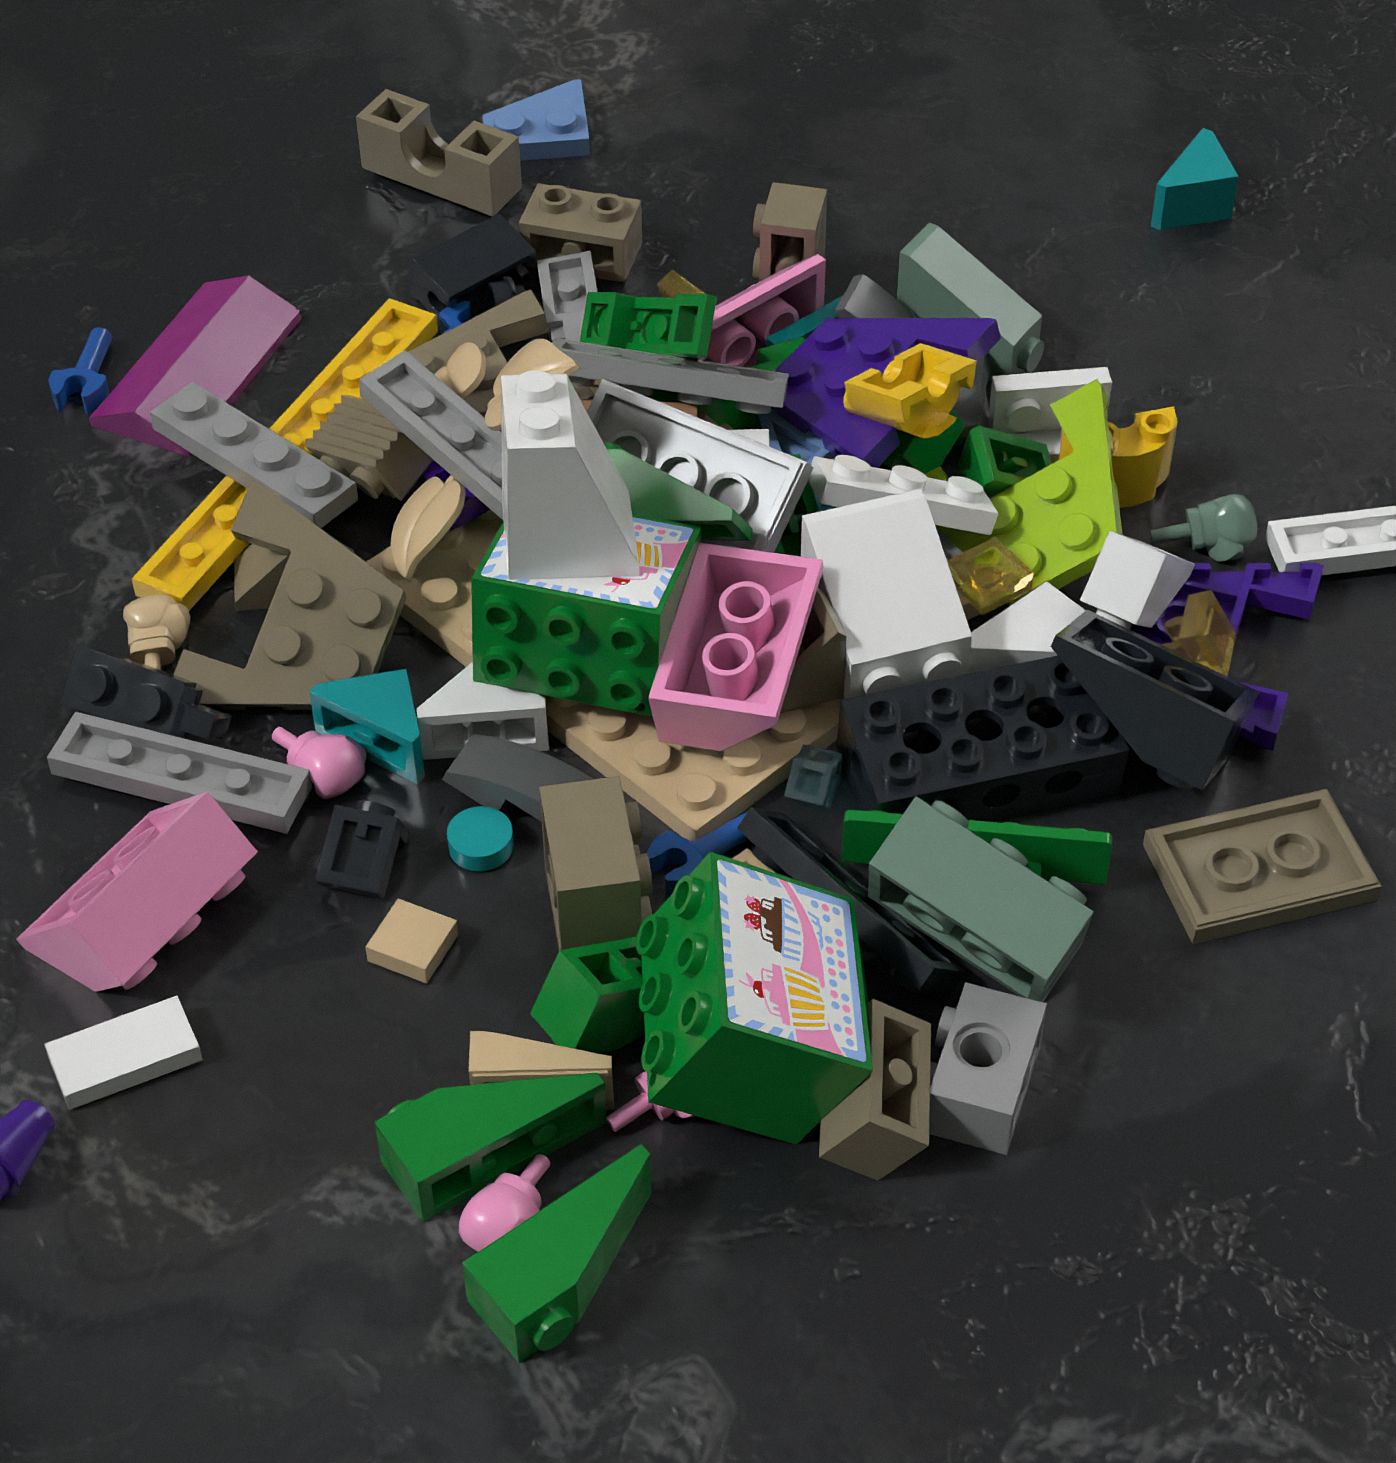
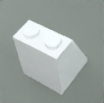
(559, 486)
(889, 592)

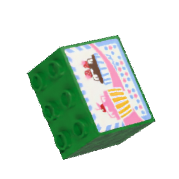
(582, 636)
(752, 1000)

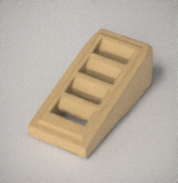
(511, 1058)

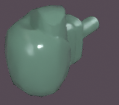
(1217, 525)

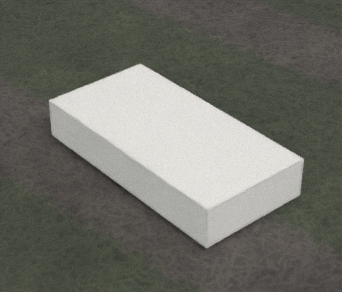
(123, 1052)

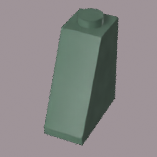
(948, 282)

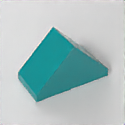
(1196, 187)
(375, 713)

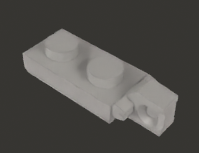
(564, 293)

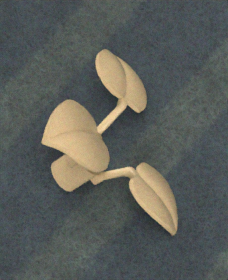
(439, 503)

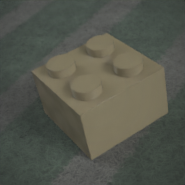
(592, 862)

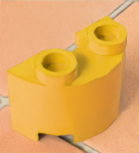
(913, 392)
(1140, 454)

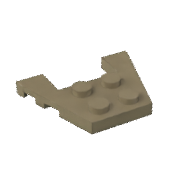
(500, 326)
(322, 625)

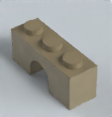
(473, 170)

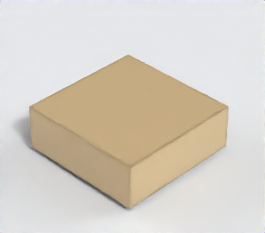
(412, 940)

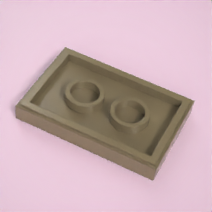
(1261, 866)

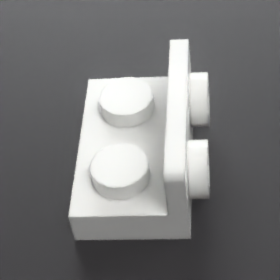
(1023, 402)

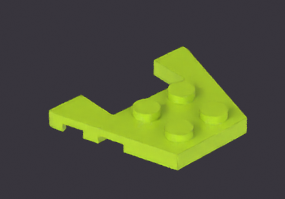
(1065, 510)

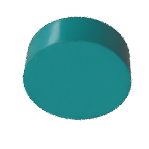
(480, 838)

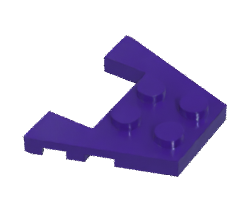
(851, 346)
(1257, 587)

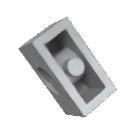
(984, 1102)

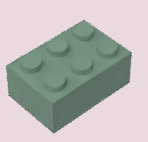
(979, 899)

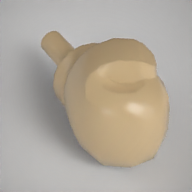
(155, 629)

